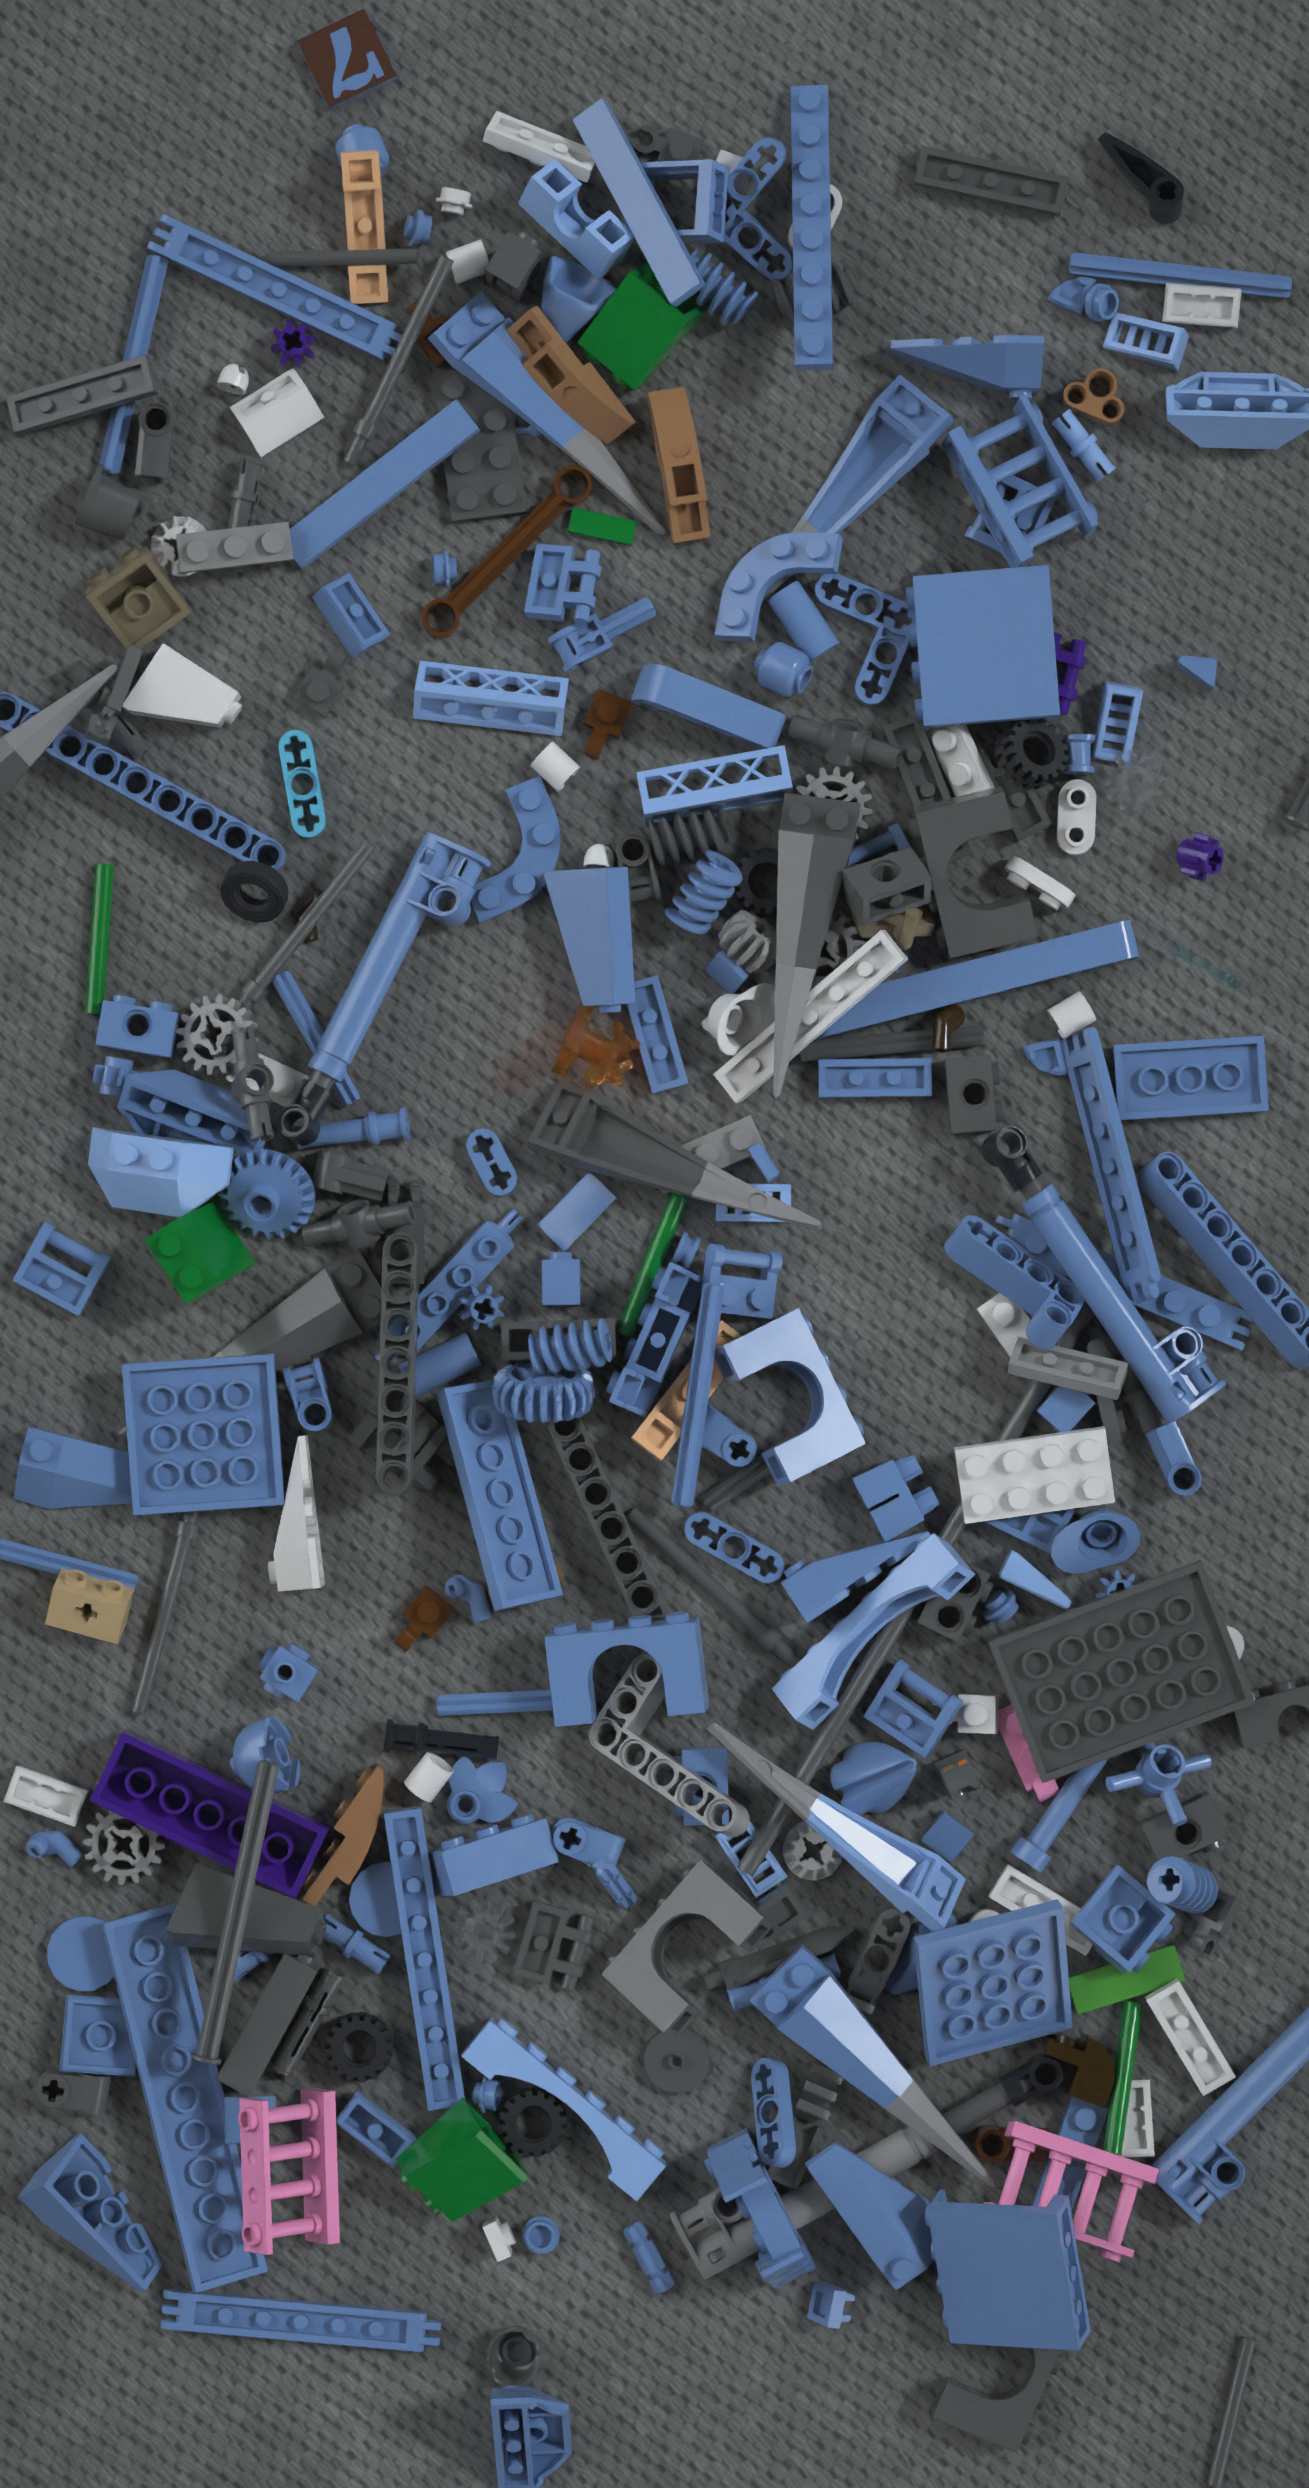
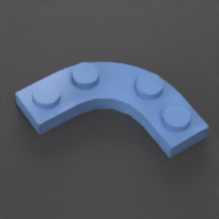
(762, 568)
(538, 854)

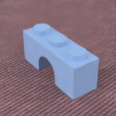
(554, 205)

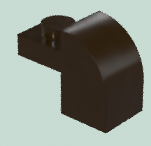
(1093, 2068)

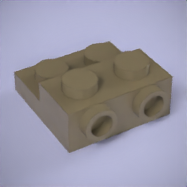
(136, 598)

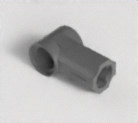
(154, 446)
(341, 1175)

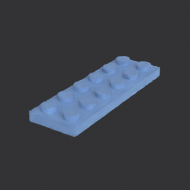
(499, 1497)

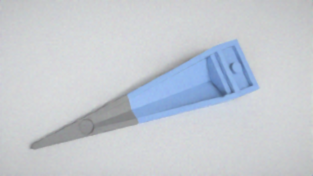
(896, 1867)

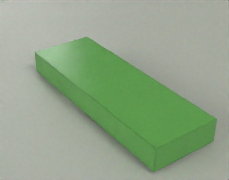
(1108, 1986)

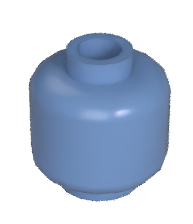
(362, 139)
(783, 669)

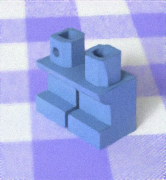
(886, 1481)

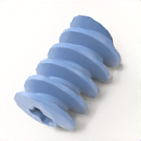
(721, 292)
(706, 895)
(570, 1348)
(1182, 1885)

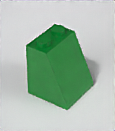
(638, 329)
(200, 1252)
(460, 2163)

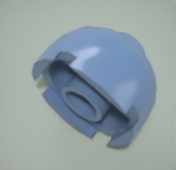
(264, 1742)

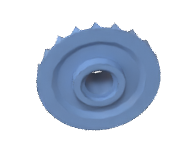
(275, 1178)

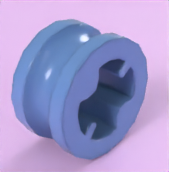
(686, 1250)

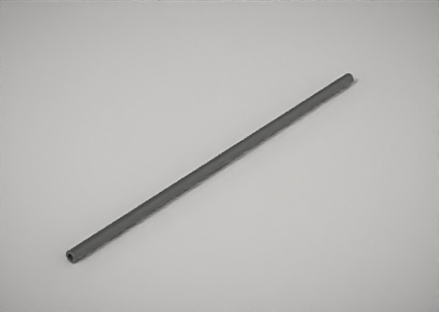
(890, 1632)

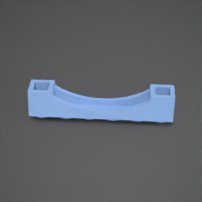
(813, 1684)
(500, 2053)

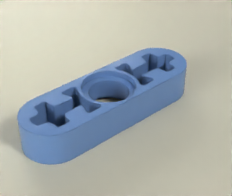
(763, 1553)
(775, 2138)

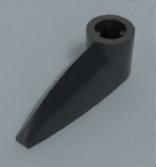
(1147, 178)

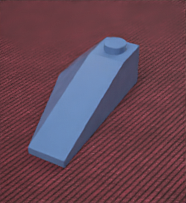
(1003, 365)
(71, 1472)
(829, 1579)
(81, 2206)
(878, 2211)

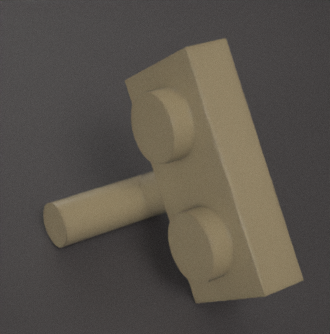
(900, 926)

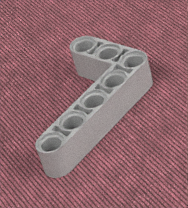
(656, 1761)

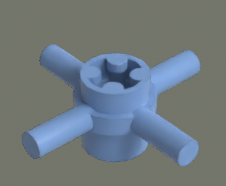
(1159, 1775)

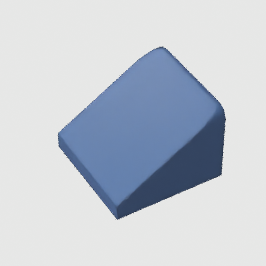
(1199, 669)
(726, 972)
(947, 1836)

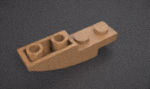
(571, 385)
(679, 464)
(358, 1824)

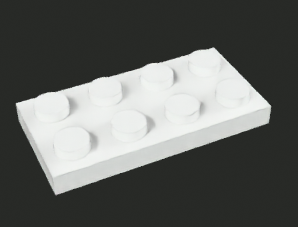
(1034, 1475)

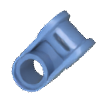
(309, 1392)
(719, 1434)
(591, 1844)

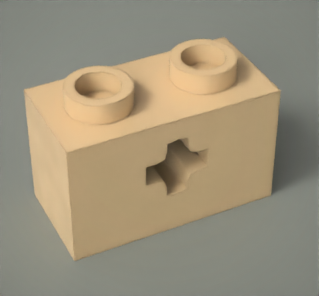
(89, 1605)

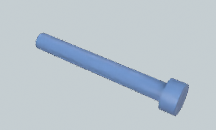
(1035, 1847)

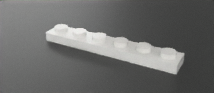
(823, 1007)

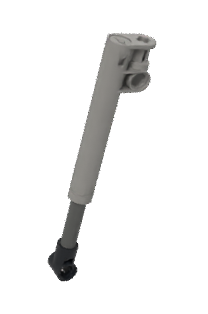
(724, 2237)

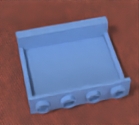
(984, 646)
(1009, 2274)

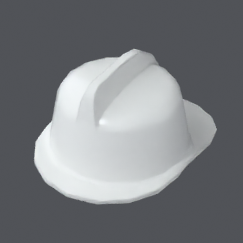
(741, 1017)

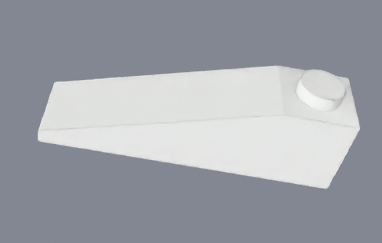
(297, 1546)

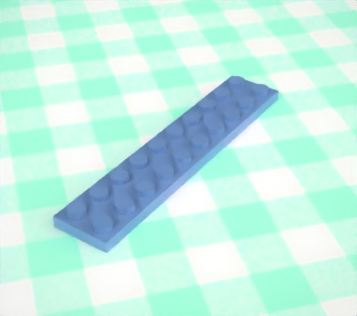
(181, 2097)

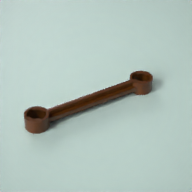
(507, 551)

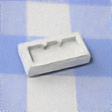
(1201, 305)
(46, 1795)
(1139, 2126)

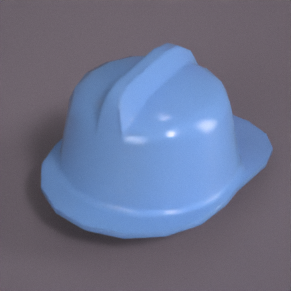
(1095, 1541)

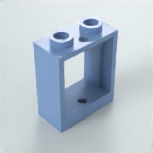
(710, 195)

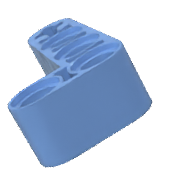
(708, 706)
(1017, 1276)

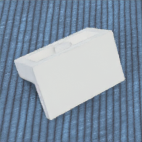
(277, 412)

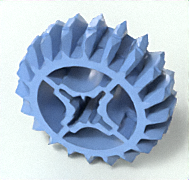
(544, 1397)

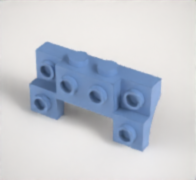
(658, 1341)

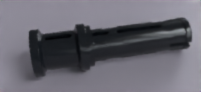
(421, 1740)

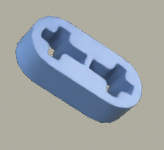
(483, 1167)

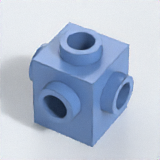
(302, 1669)

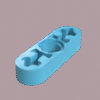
(306, 755)

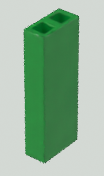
(602, 526)

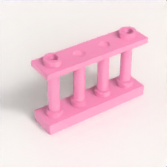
(1097, 2165)
(319, 2170)

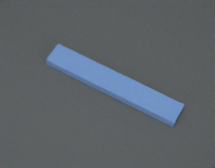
(639, 202)
(381, 483)

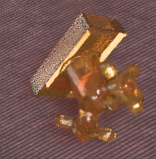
(595, 1049)

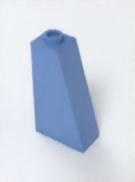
(596, 932)

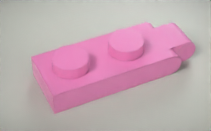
(1021, 1756)

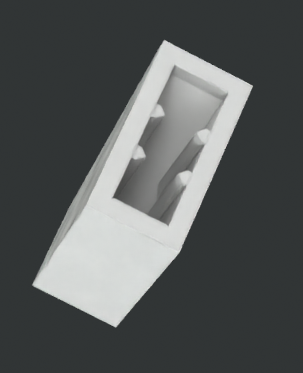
(182, 692)

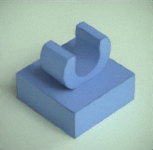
(828, 2305)

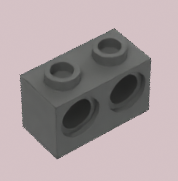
(962, 1602)

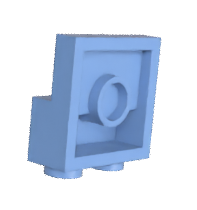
(1123, 1921)

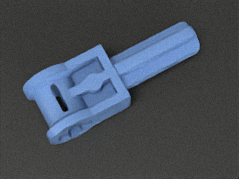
(594, 638)

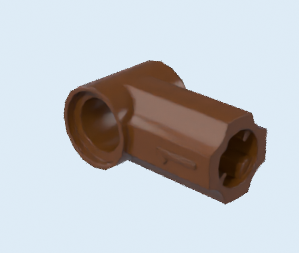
(1005, 2150)

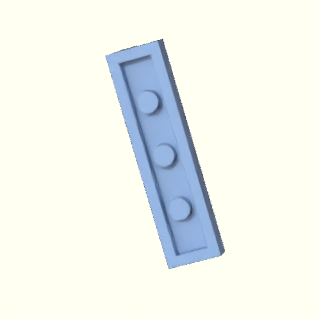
(489, 703)
(729, 796)

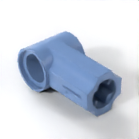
(1171, 1455)

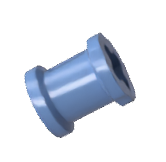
(1079, 754)

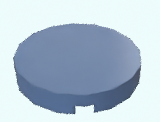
(375, 1901)
(80, 1954)

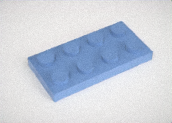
(1190, 1078)

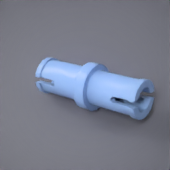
(1083, 445)

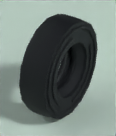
(262, 876)

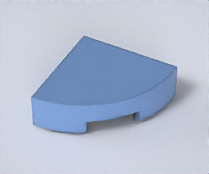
(1072, 294)
(1047, 1056)
(764, 1162)

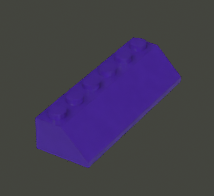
(205, 1811)

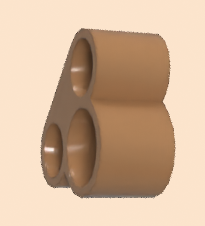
(1091, 405)

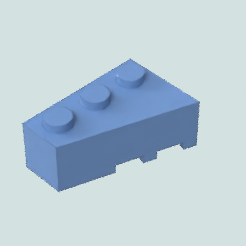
(491, 1855)

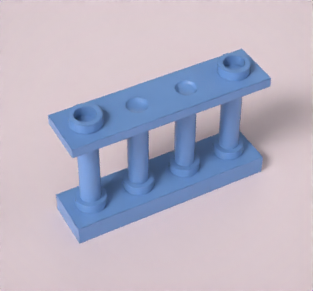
(1000, 513)

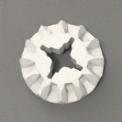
(166, 532)
(809, 1868)

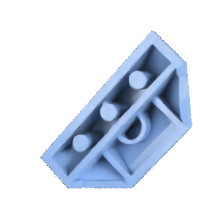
(1238, 409)
(157, 1171)

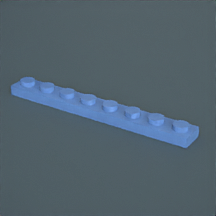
(811, 228)
(424, 1957)

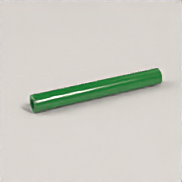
(99, 938)
(651, 1264)
(1123, 2077)

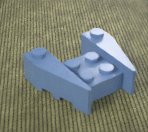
(744, 2176)

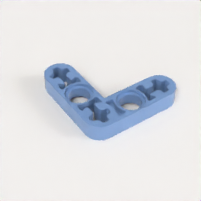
(741, 218)
(885, 634)

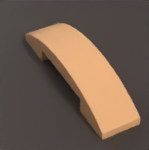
(364, 223)
(665, 1421)

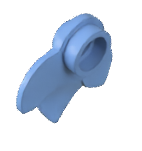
(484, 1789)

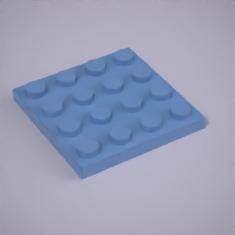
(203, 1434)
(993, 1982)

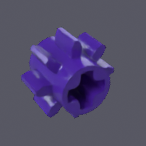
(295, 354)
(1199, 856)

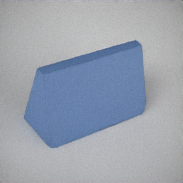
(350, 615)
(576, 1211)

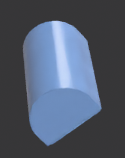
(803, 621)
(444, 1363)
(375, 2128)

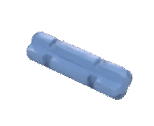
(614, 1882)
(648, 2257)

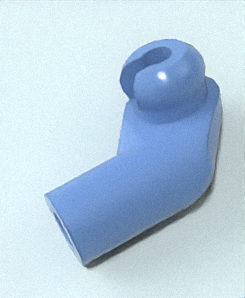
(470, 1592)
(53, 1843)

